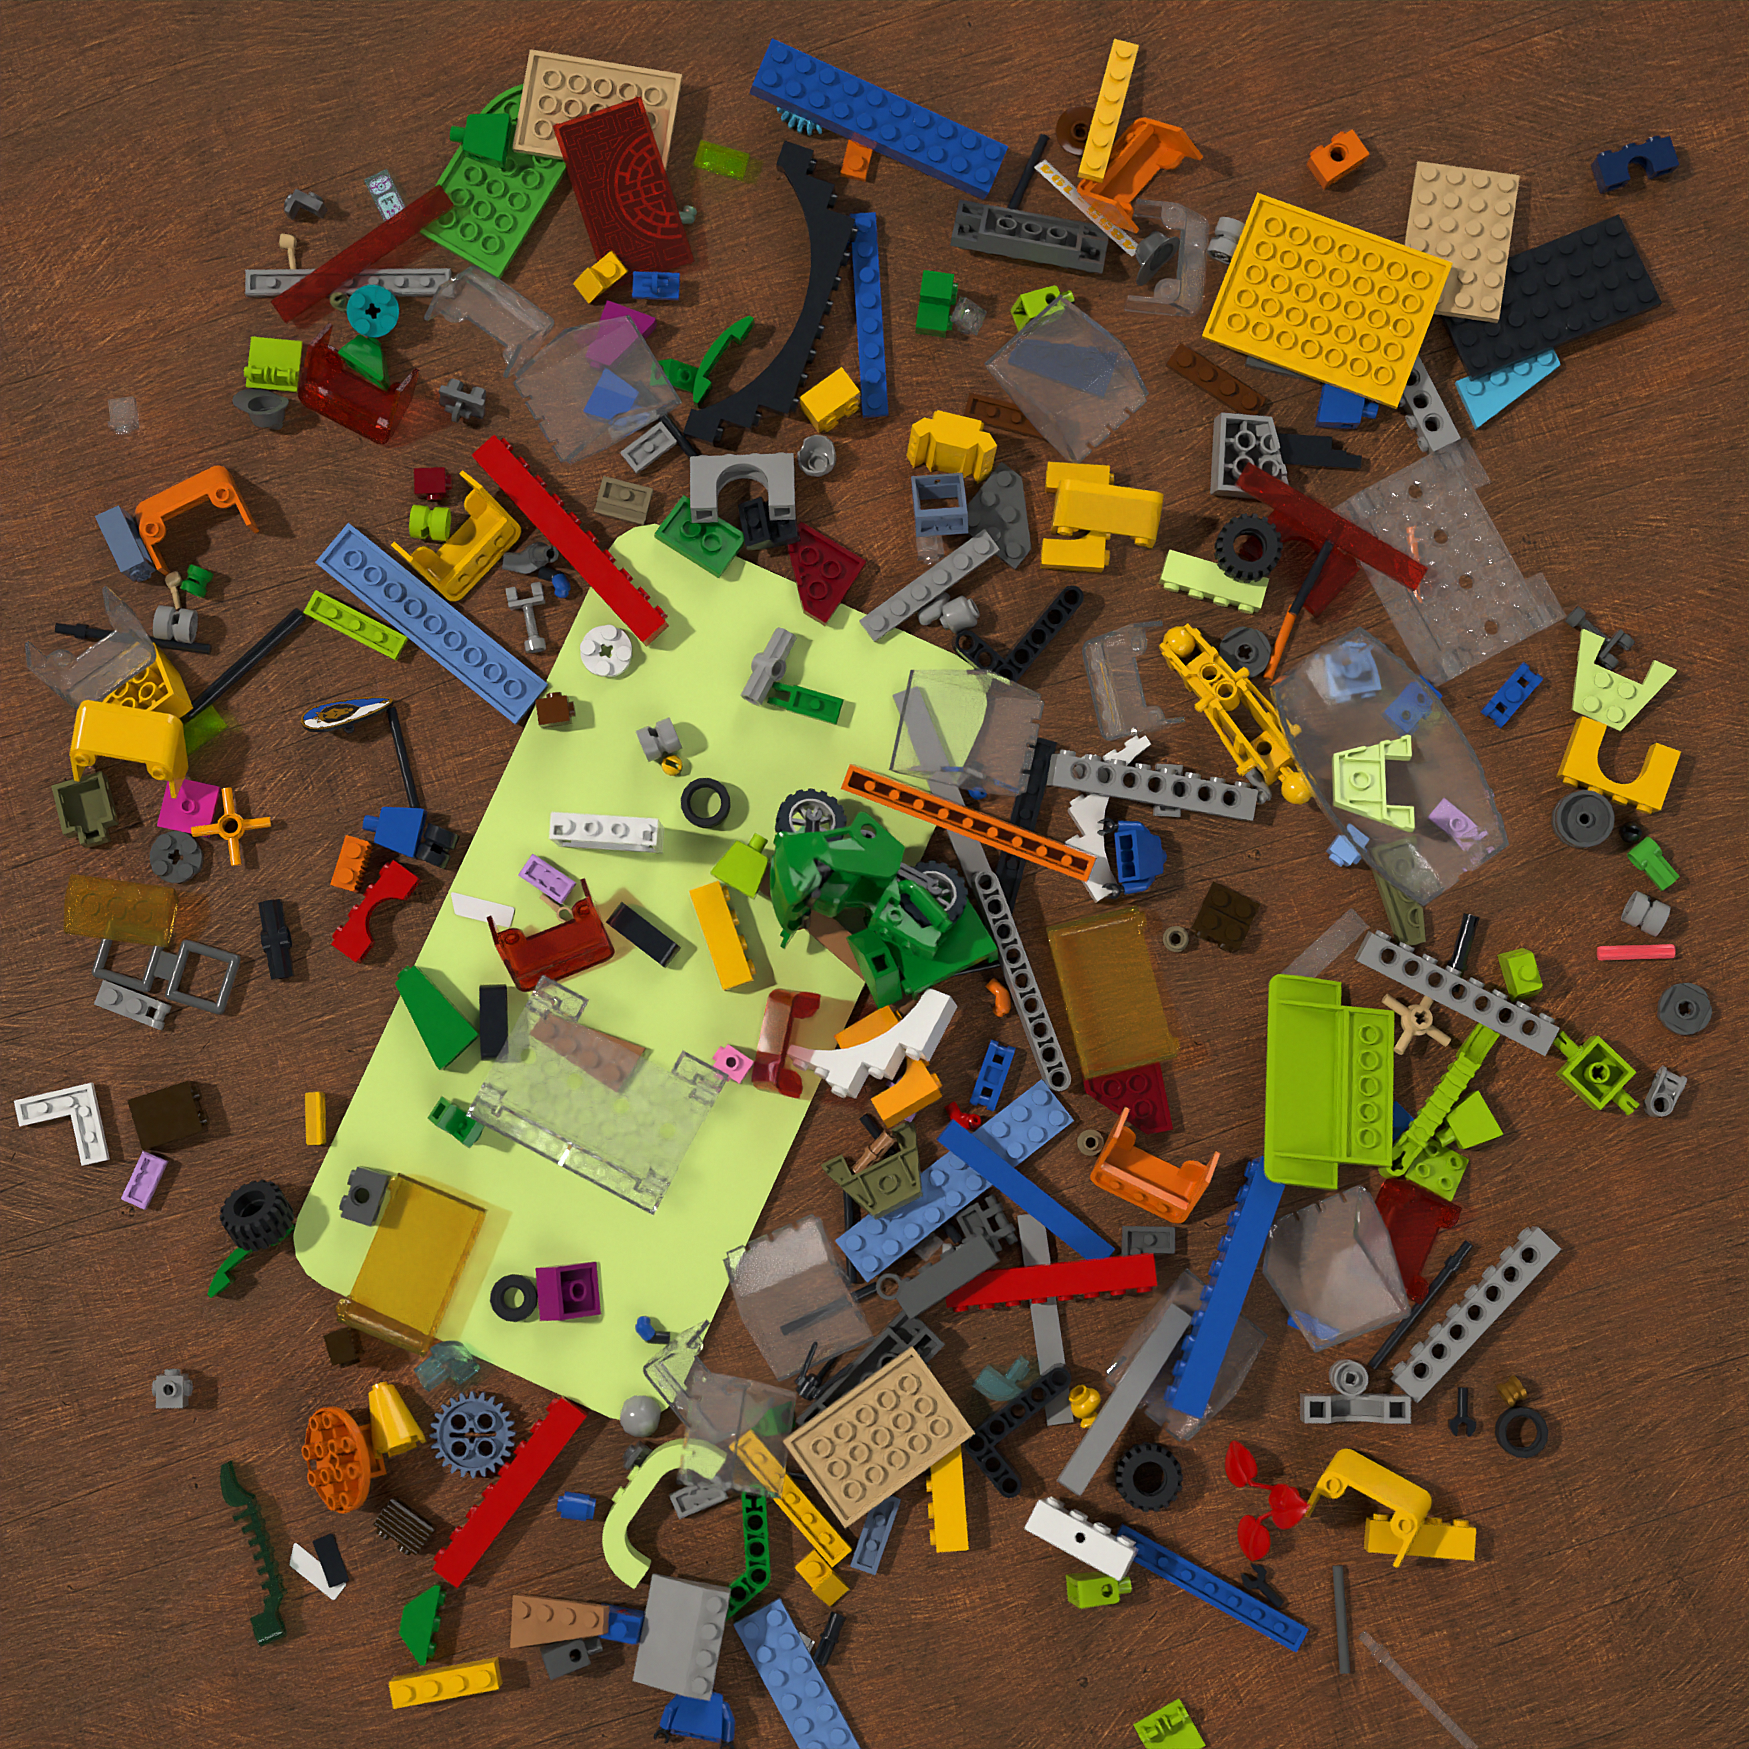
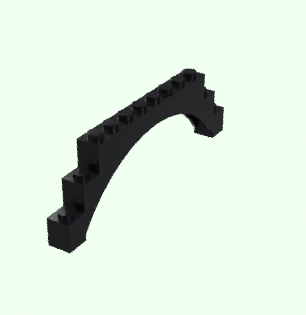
(779, 383)

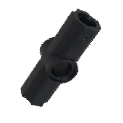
(276, 939)

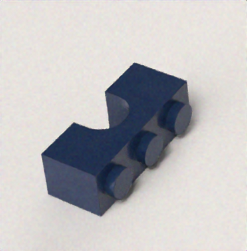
(1655, 156)

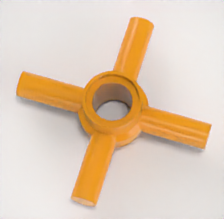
(229, 815)

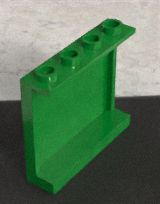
(964, 947)

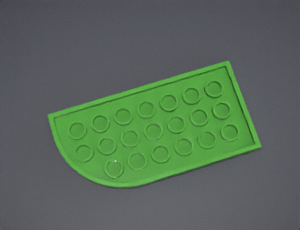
(492, 203)

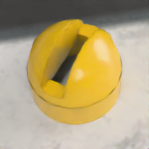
(669, 770)

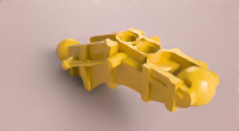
(1276, 765)

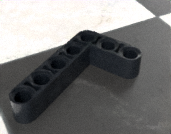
(1025, 642)
(1011, 1422)

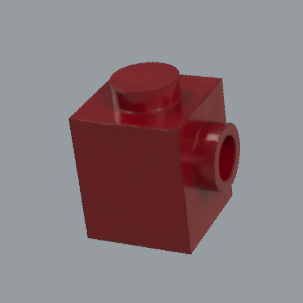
(432, 483)

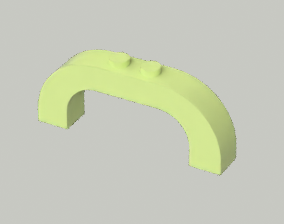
(619, 1552)

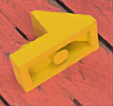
(600, 277)
(821, 1578)

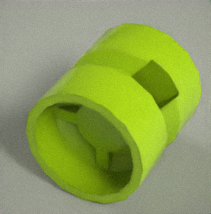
(430, 523)

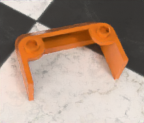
(1131, 165)
(210, 484)
(1147, 1179)

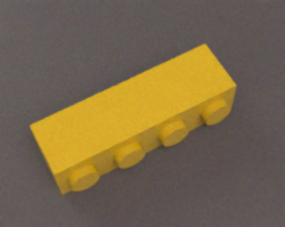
(721, 935)
(948, 1503)
(1433, 1540)
(445, 1682)

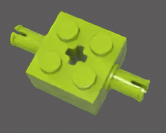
(1612, 1072)

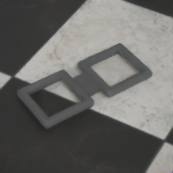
(171, 968)

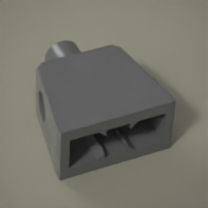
(557, 1657)

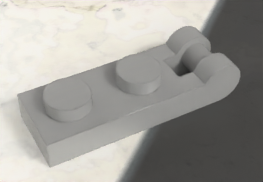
(131, 1004)

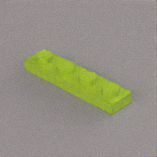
(355, 625)

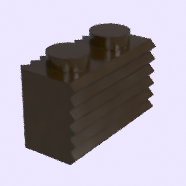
(344, 1347)
(404, 1526)

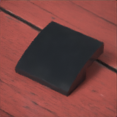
(761, 531)

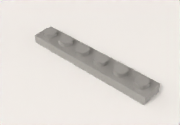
(929, 585)

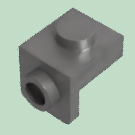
(310, 203)
(635, 1455)

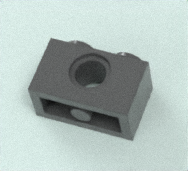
(376, 1184)

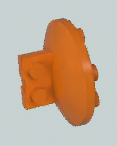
(342, 1459)

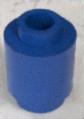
(576, 1506)

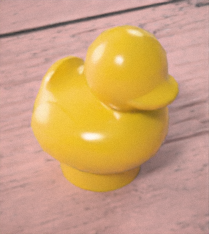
(1084, 1403)

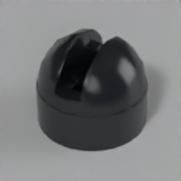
(1630, 837)

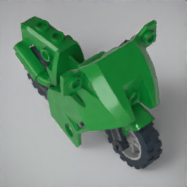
(859, 875)

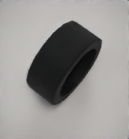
(705, 783)
(1541, 1426)

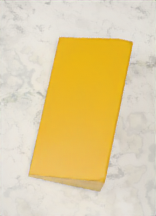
(315, 1118)

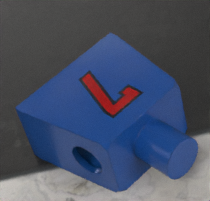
(624, 1624)

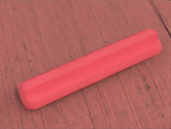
(1631, 952)

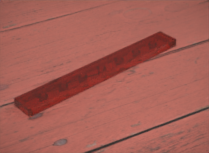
(362, 254)
(1331, 526)

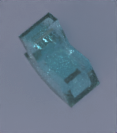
(448, 1359)
(999, 1386)

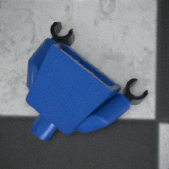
(1137, 854)
(699, 1719)

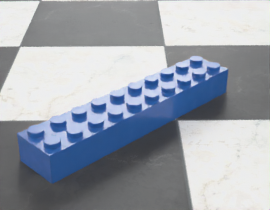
(878, 119)
(1224, 1293)

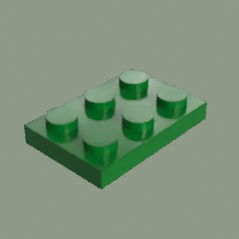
(705, 544)

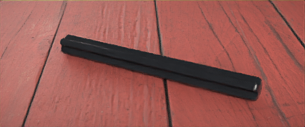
(246, 662)

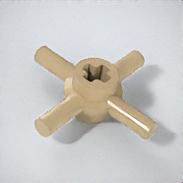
(1415, 1022)

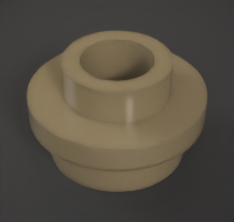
(1184, 938)
(1081, 1142)

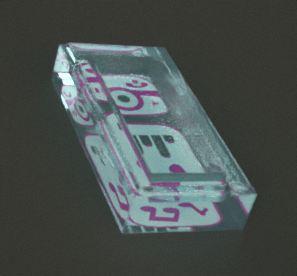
(384, 194)

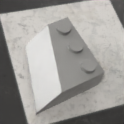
(1240, 441)

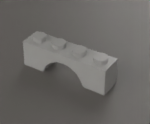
(1362, 1407)

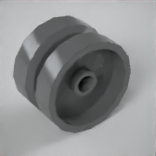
(1598, 817)

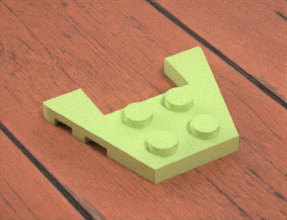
(1608, 695)
(1361, 782)

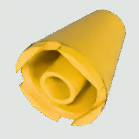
(391, 1422)

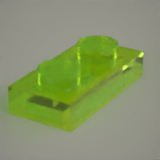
(721, 160)
(203, 729)

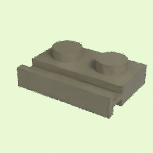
(623, 501)

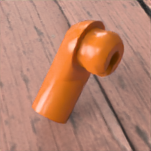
(1003, 997)

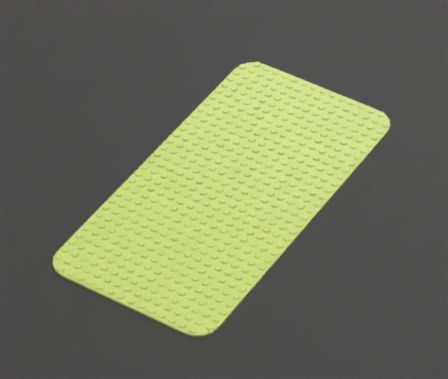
(538, 1210)

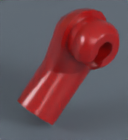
(968, 1121)

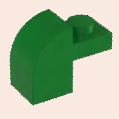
(455, 1122)

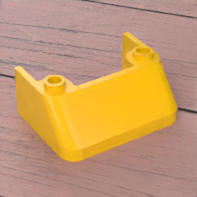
(1107, 510)
(470, 549)
(130, 736)
(1381, 1484)

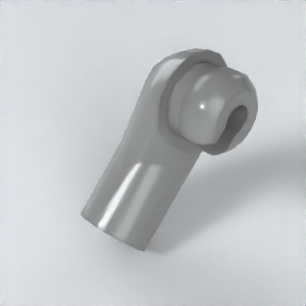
(933, 610)
(1258, 783)

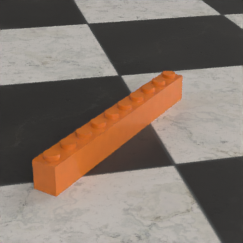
(969, 822)

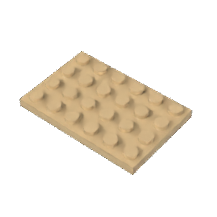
(571, 86)
(1469, 222)
(878, 1436)

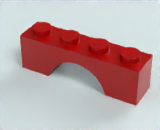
(355, 937)

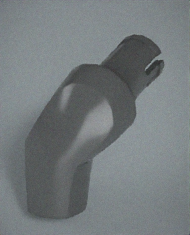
(530, 558)

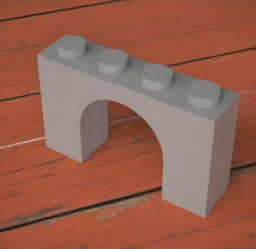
(712, 473)

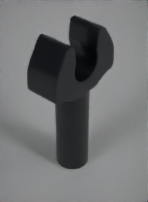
(1462, 1414)
(1262, 1585)

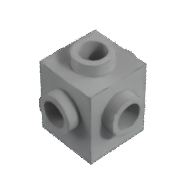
(172, 1398)

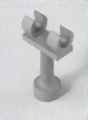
(534, 643)

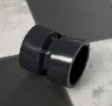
(440, 837)

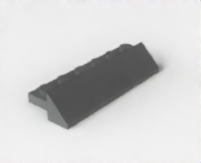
(1029, 236)
(887, 1345)

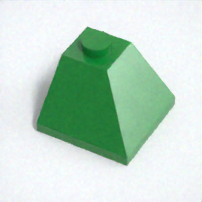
(367, 359)

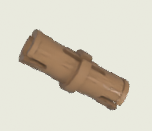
(875, 1152)

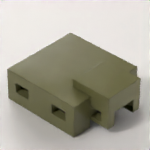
(86, 809)

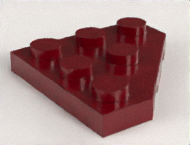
(822, 572)
(1140, 1091)

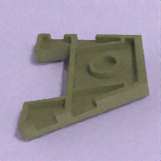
(887, 1183)

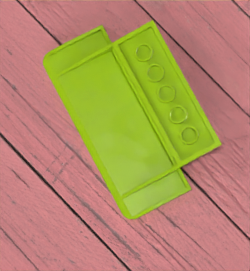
(1325, 1083)

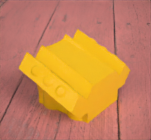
(952, 445)

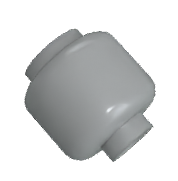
(959, 614)

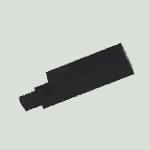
(1314, 451)

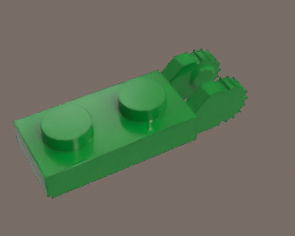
(808, 703)

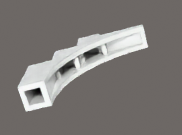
(1089, 811)
(881, 1057)

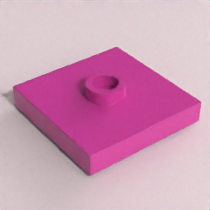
(191, 808)

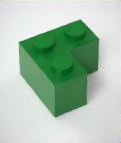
(936, 296)

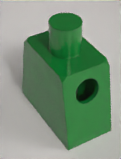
(485, 138)

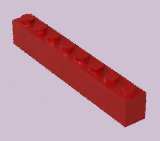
(1058, 1280)
(510, 1490)

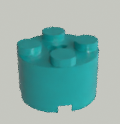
(361, 301)

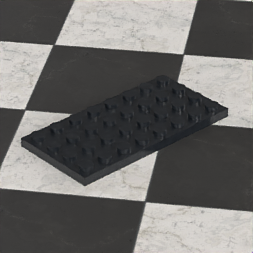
(1557, 297)

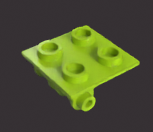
(273, 364)
(1437, 1170)
(1169, 1729)

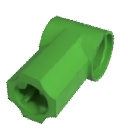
(1648, 858)

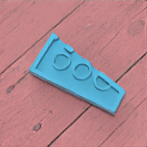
(1495, 391)

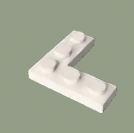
(85, 1114)

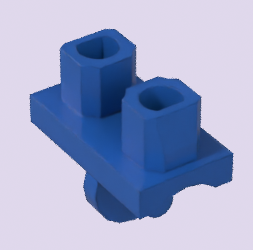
(656, 285)

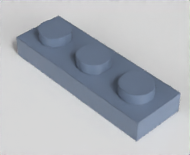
(875, 1535)

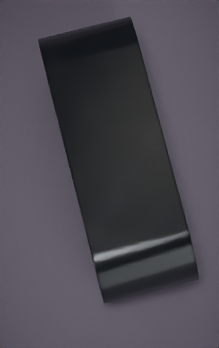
(643, 934)
(493, 1020)

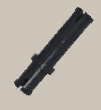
(1463, 945)

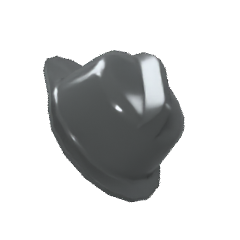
(1153, 254)
(262, 406)

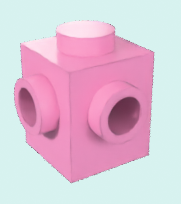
(733, 1063)

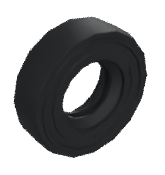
(497, 1298)

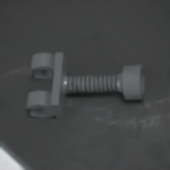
(1577, 618)

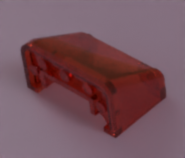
(775, 1034)
(1413, 1223)

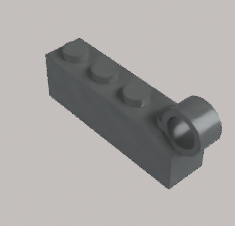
(944, 1277)

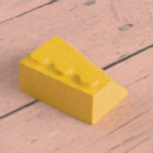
(154, 689)

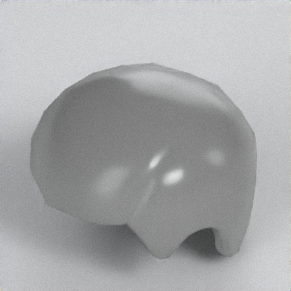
(817, 455)
(640, 1416)

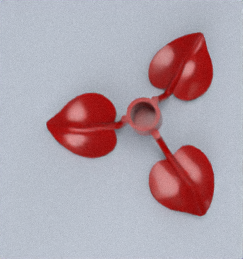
(1284, 1501)

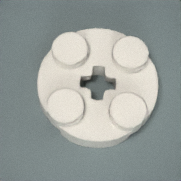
(608, 636)

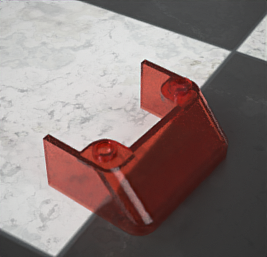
(349, 399)
(557, 950)

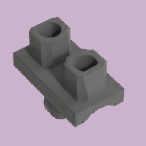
(461, 403)

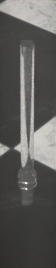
(1381, 1654)

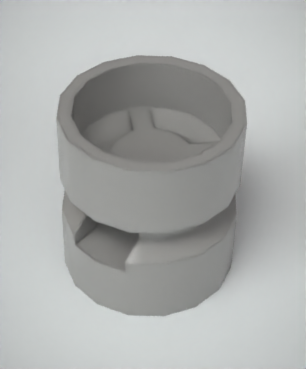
(1226, 240)
(166, 625)
(658, 739)
(1647, 914)
(1348, 1377)

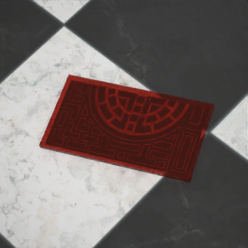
(624, 189)

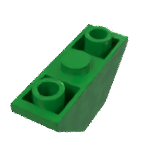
(876, 967)
(421, 1621)

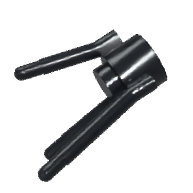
(810, 1386)

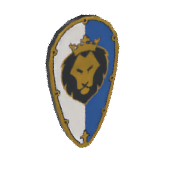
(343, 713)

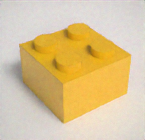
(830, 401)

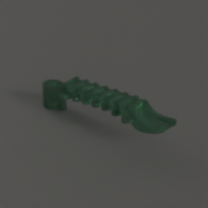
(269, 1624)

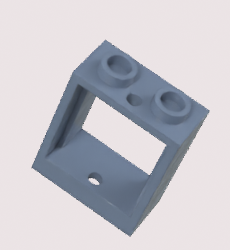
(943, 520)
(126, 544)

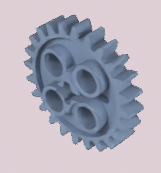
(474, 1458)

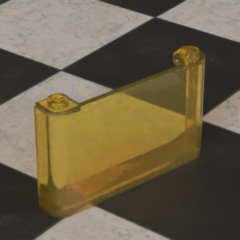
(1110, 993)
(412, 1265)

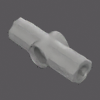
(768, 666)

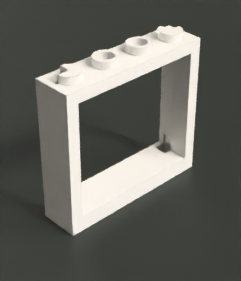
(607, 832)

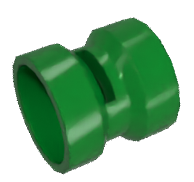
(198, 575)

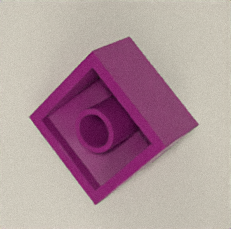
(568, 1291)

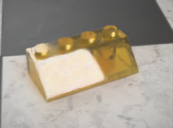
(119, 910)

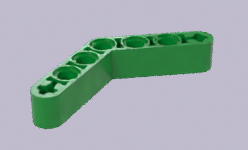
(753, 1561)

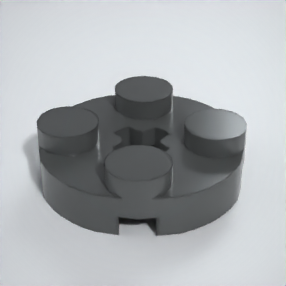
(1247, 638)
(185, 869)
(1698, 1004)

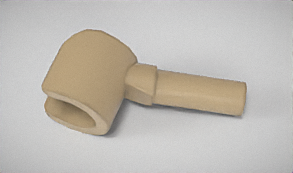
(289, 242)
(173, 580)
(555, 907)

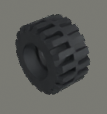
(1263, 533)
(256, 1215)
(1164, 1493)

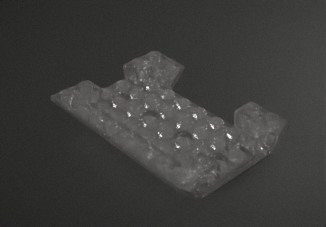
(1440, 618)
(580, 1124)

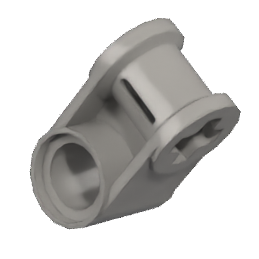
(1665, 1087)

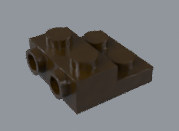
(1224, 917)

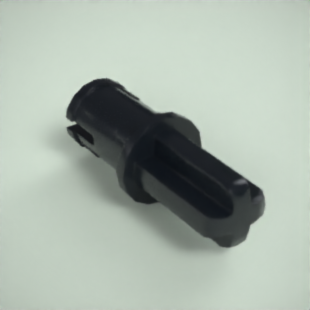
(829, 1638)

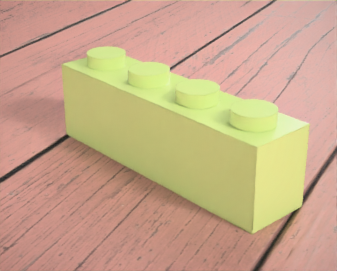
(1206, 580)

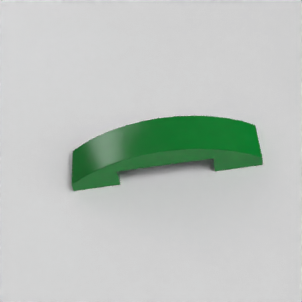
(737, 333)
(223, 1277)

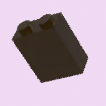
(168, 1115)

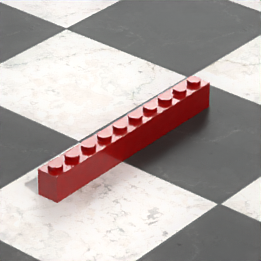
(573, 544)

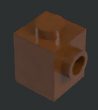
(555, 710)

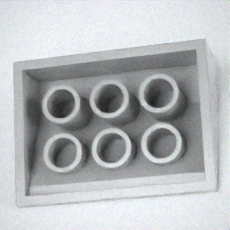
(682, 1636)

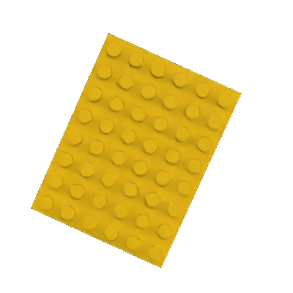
(1327, 300)

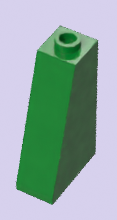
(438, 1020)

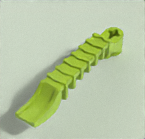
(1438, 1105)

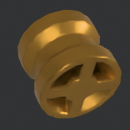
(1511, 1391)

